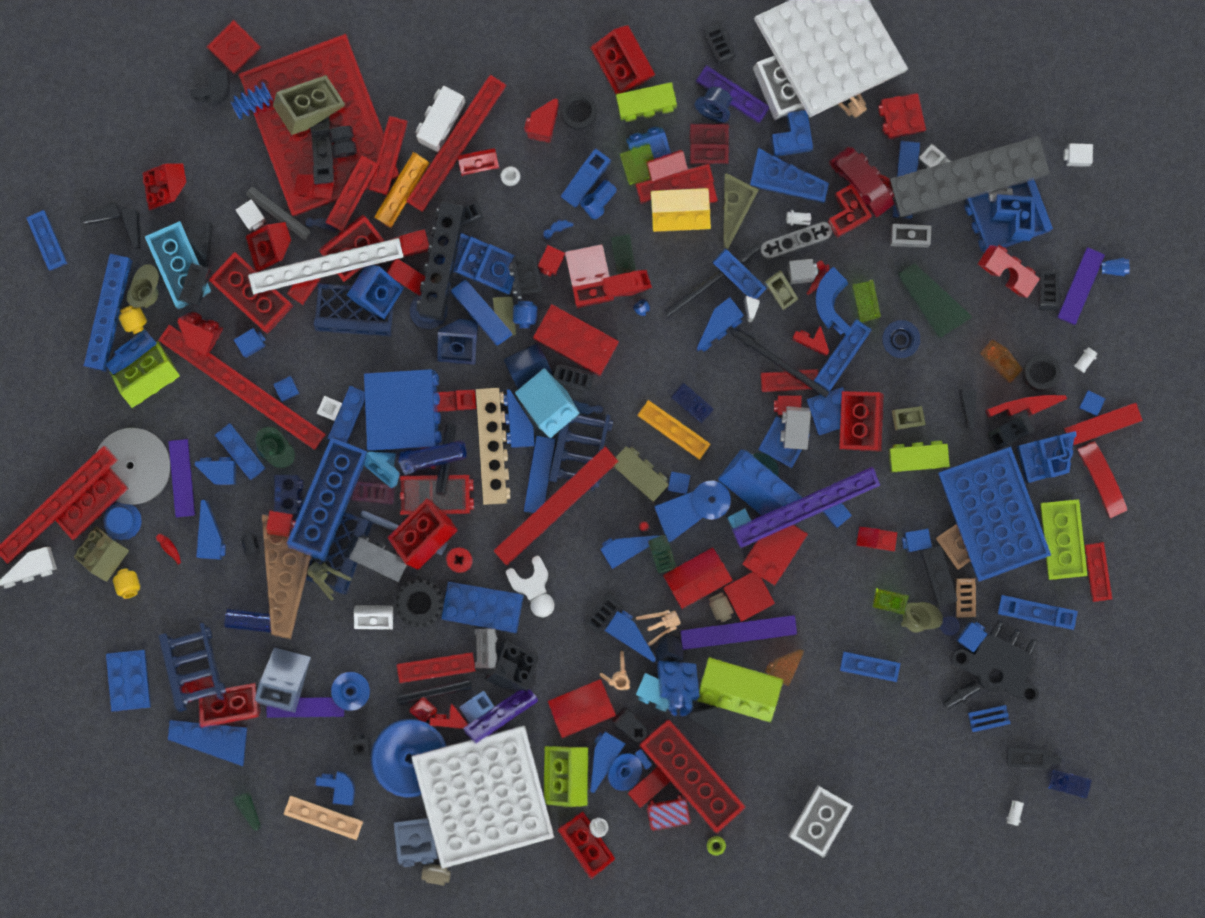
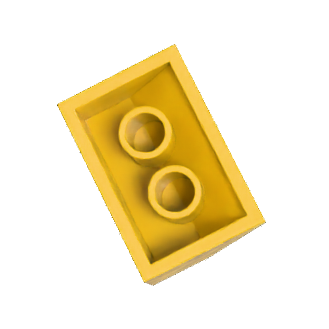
(680, 209)

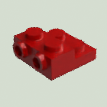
(901, 116)

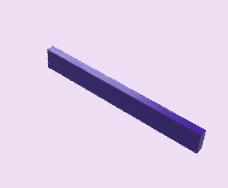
(806, 507)

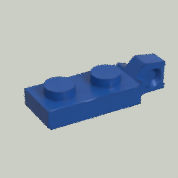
(131, 351)

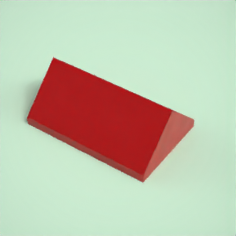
(237, 705)
(587, 848)

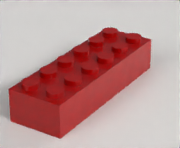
(692, 775)

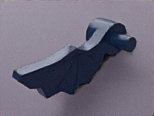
(319, 222)
(585, 408)

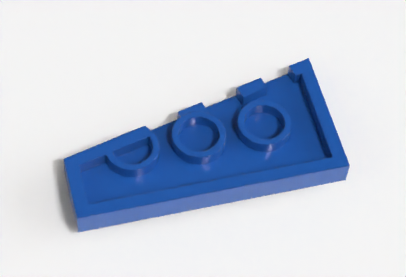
(217, 740)

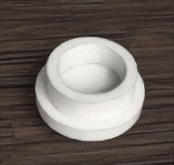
(510, 176)
(598, 827)

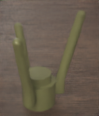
(319, 574)

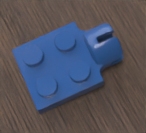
(678, 685)

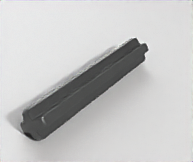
(278, 213)

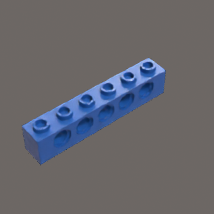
(108, 312)

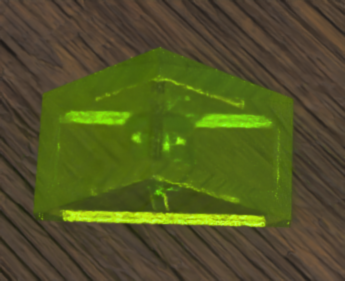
(890, 601)

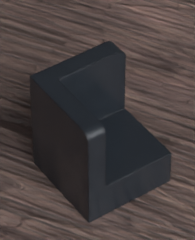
(669, 648)

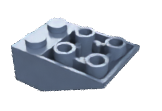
(283, 680)

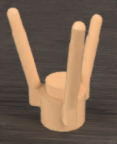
(856, 108)
(669, 620)
(619, 679)

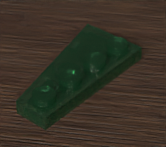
(937, 306)

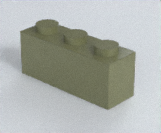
(641, 473)

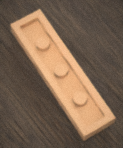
(323, 817)

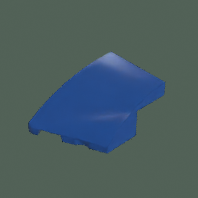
(1046, 457)

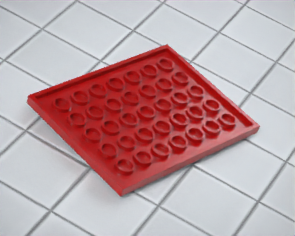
(294, 152)

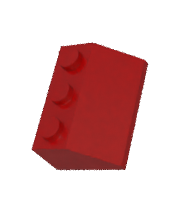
(622, 60)
(356, 235)
(861, 421)
(422, 534)
(697, 578)
(581, 708)

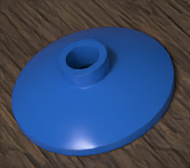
(701, 503)
(360, 691)
(628, 776)

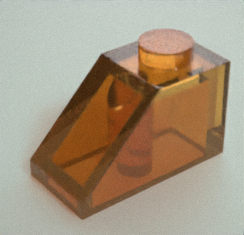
(1001, 360)
(785, 666)

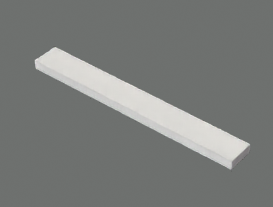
(325, 265)

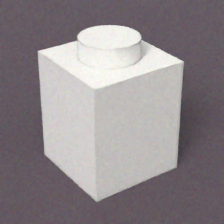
(1078, 155)
(251, 215)

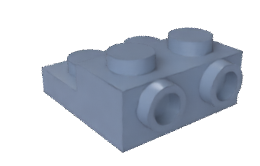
(415, 842)

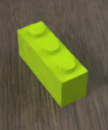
(646, 102)
(918, 457)

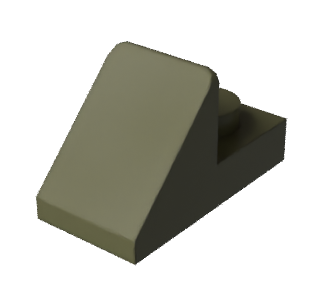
(781, 290)
(908, 418)

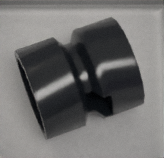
(342, 140)

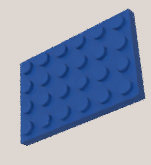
(994, 514)

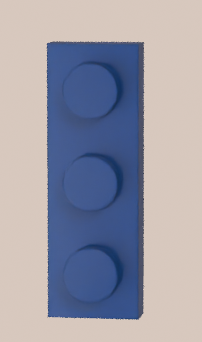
(46, 240)
(739, 274)
(347, 415)
(240, 451)
(869, 666)

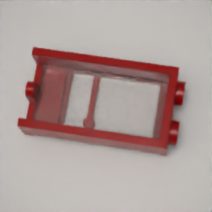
(418, 488)

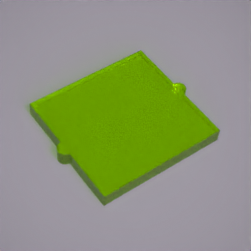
(635, 163)

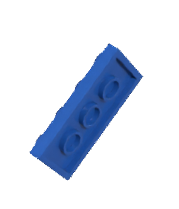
(482, 607)

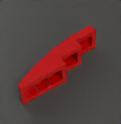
(1031, 404)

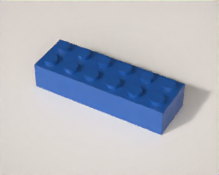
(327, 499)

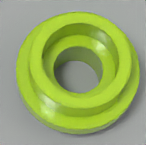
(720, 850)

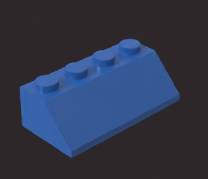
(756, 484)

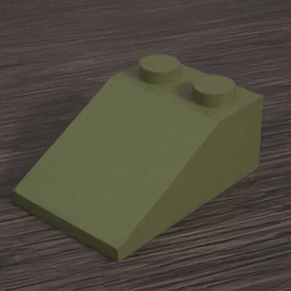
(307, 104)

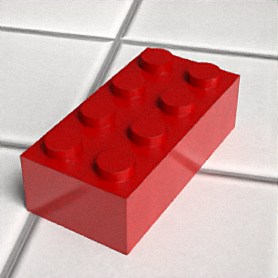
(264, 307)
(575, 340)

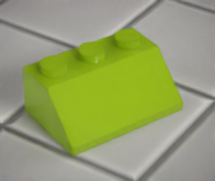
(145, 375)
(566, 776)

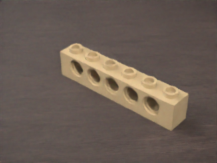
(484, 397)

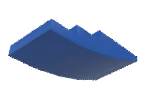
(482, 263)

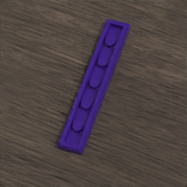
(738, 632)

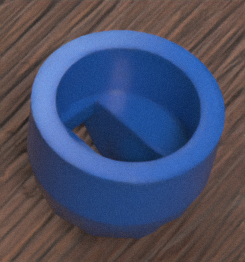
(641, 307)

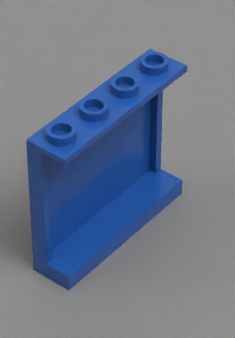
(999, 232)
(402, 410)

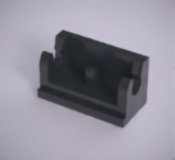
(195, 284)

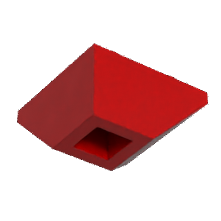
(163, 184)
(198, 332)

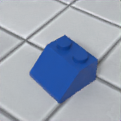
(375, 291)

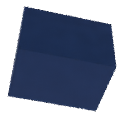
(526, 364)

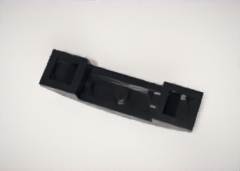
(322, 153)

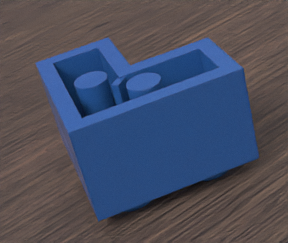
(797, 139)
(1018, 211)

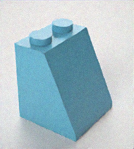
(547, 402)

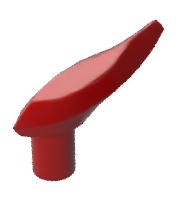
(823, 270)
(168, 547)

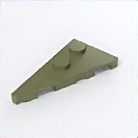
(737, 201)

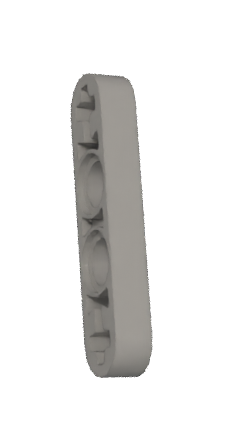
(795, 238)

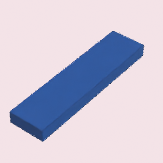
(907, 163)
(481, 312)
(842, 355)
(539, 474)

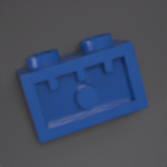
(654, 137)

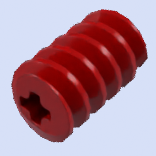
(467, 561)

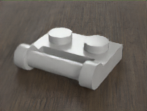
(485, 645)

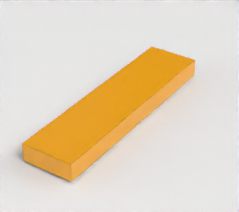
(402, 189)
(673, 429)

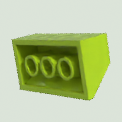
(739, 689)

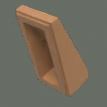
(972, 597)

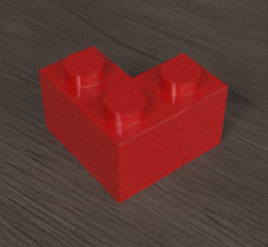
(853, 212)

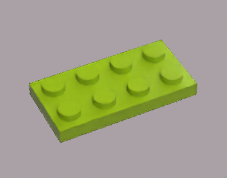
(1064, 539)

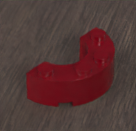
(863, 179)

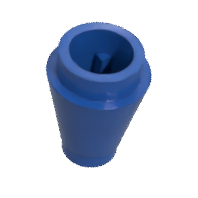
(1116, 267)

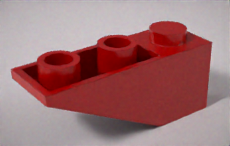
(626, 283)

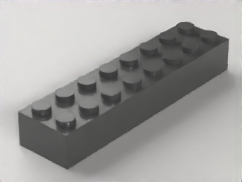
(969, 177)

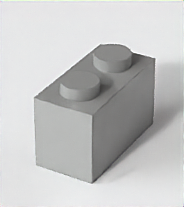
(910, 235)
(801, 271)
(796, 427)

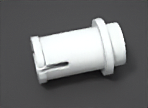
(1007, 191)
(798, 218)
(1086, 359)
(1015, 813)

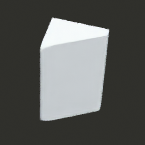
(751, 307)
(373, 617)

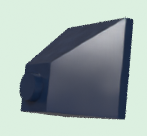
(458, 342)

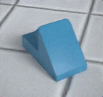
(382, 466)

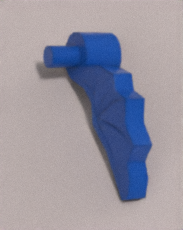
(559, 226)

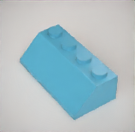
(173, 257)

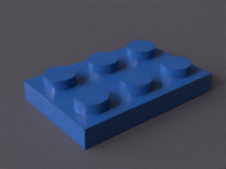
(128, 680)

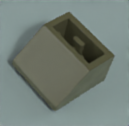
(101, 554)

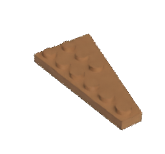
(285, 579)

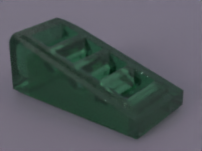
(661, 553)
(246, 806)

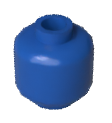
(525, 314)

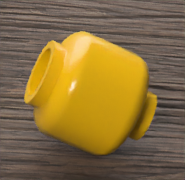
(132, 319)
(126, 583)

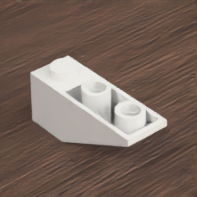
(32, 564)

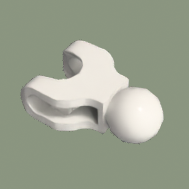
(534, 588)

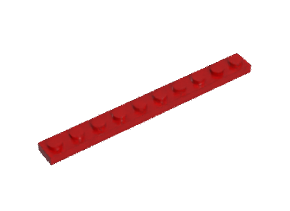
(244, 389)

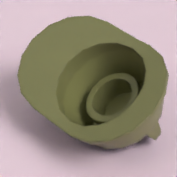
(144, 287)
(921, 617)

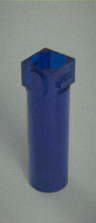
(432, 456)
(248, 620)

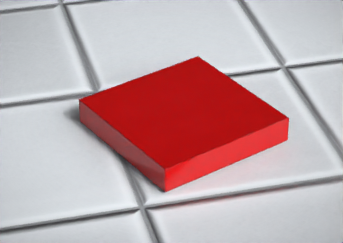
(233, 47)
(748, 595)

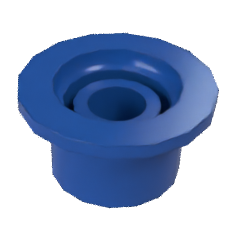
(122, 521)

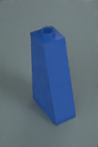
(678, 515)

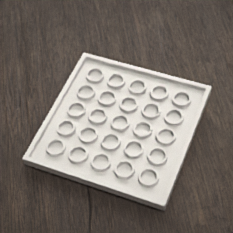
(830, 49)
(482, 797)

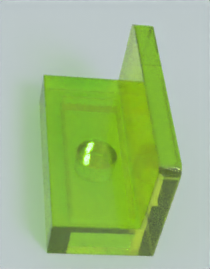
(866, 301)

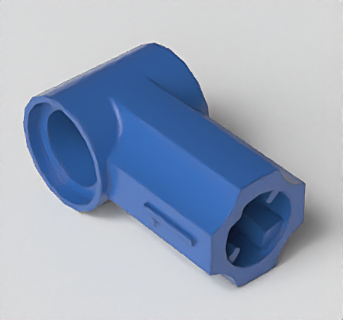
(594, 203)

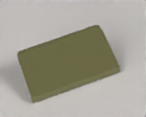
(504, 310)

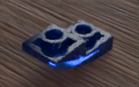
(692, 403)
(1070, 784)

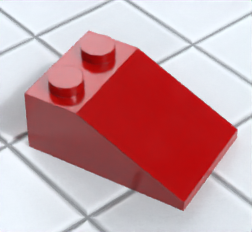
(774, 553)

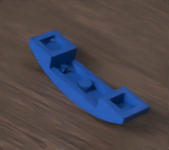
(1037, 612)

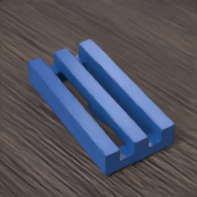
(1005, 715)

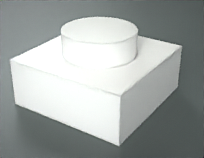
(329, 408)

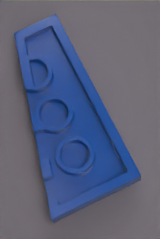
(778, 176)

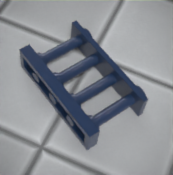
(567, 436)
(173, 662)

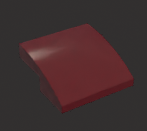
(709, 143)

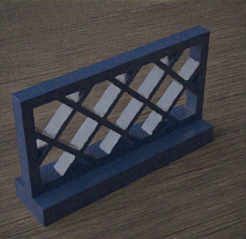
(348, 325)
(348, 566)

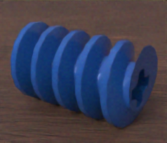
(251, 100)

